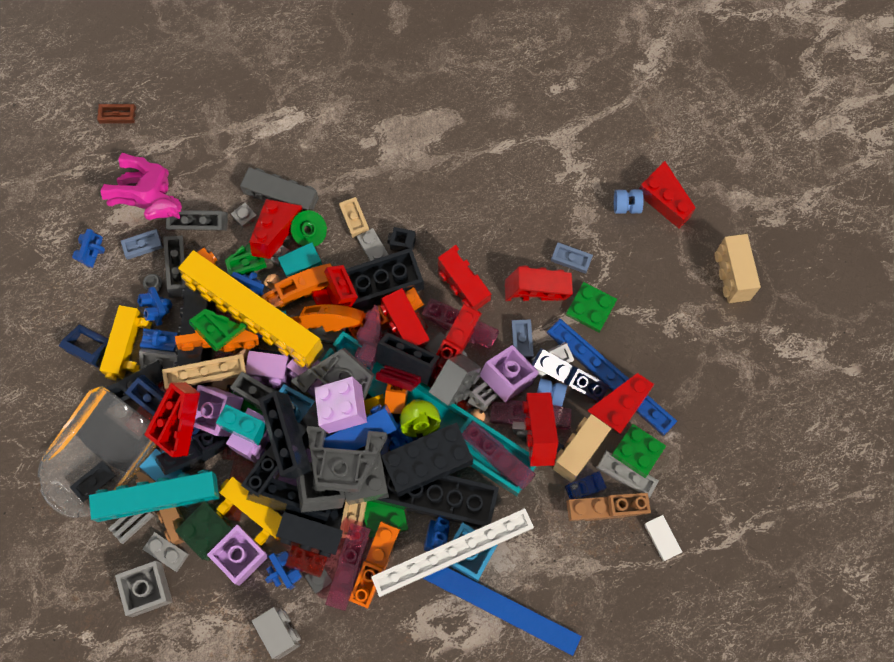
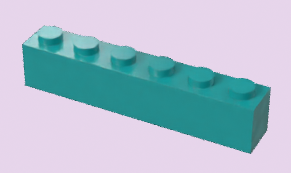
(154, 496)

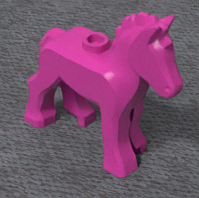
(149, 191)

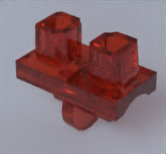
(306, 561)

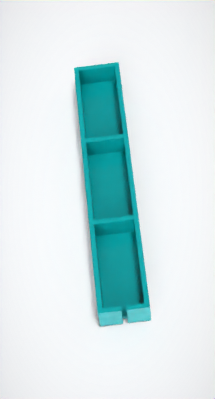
(448, 416)

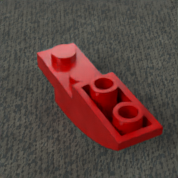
(458, 335)

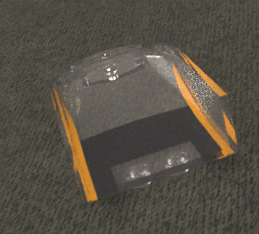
(96, 431)

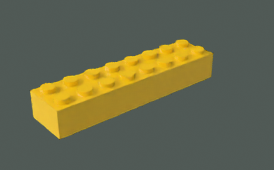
(251, 309)

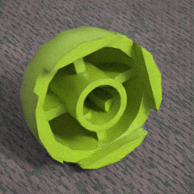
(419, 418)

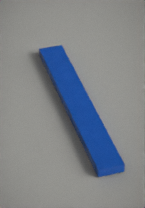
(609, 374)
(505, 609)

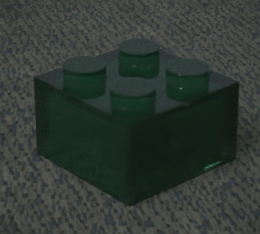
(204, 529)

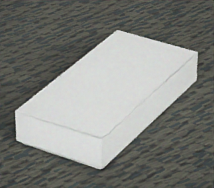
(663, 538)

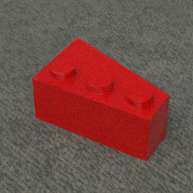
(667, 196)
(272, 227)
(462, 279)
(540, 283)
(403, 318)
(622, 403)
(174, 419)
(541, 429)

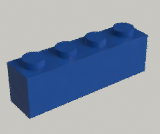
(355, 437)

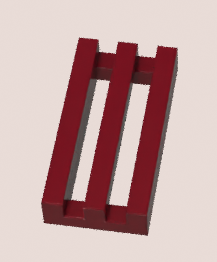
(398, 378)

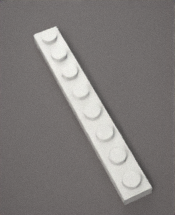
(452, 552)

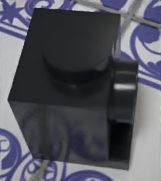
(400, 234)

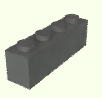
(273, 187)

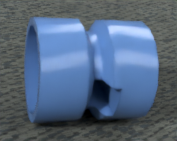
(621, 201)
(557, 391)

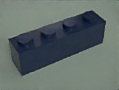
(148, 396)

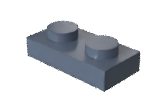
(141, 244)
(571, 258)
(522, 337)

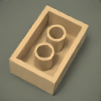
(737, 268)
(580, 447)

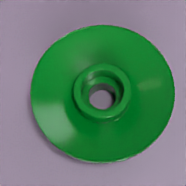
(316, 225)

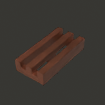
(116, 116)

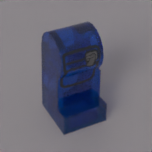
(586, 486)

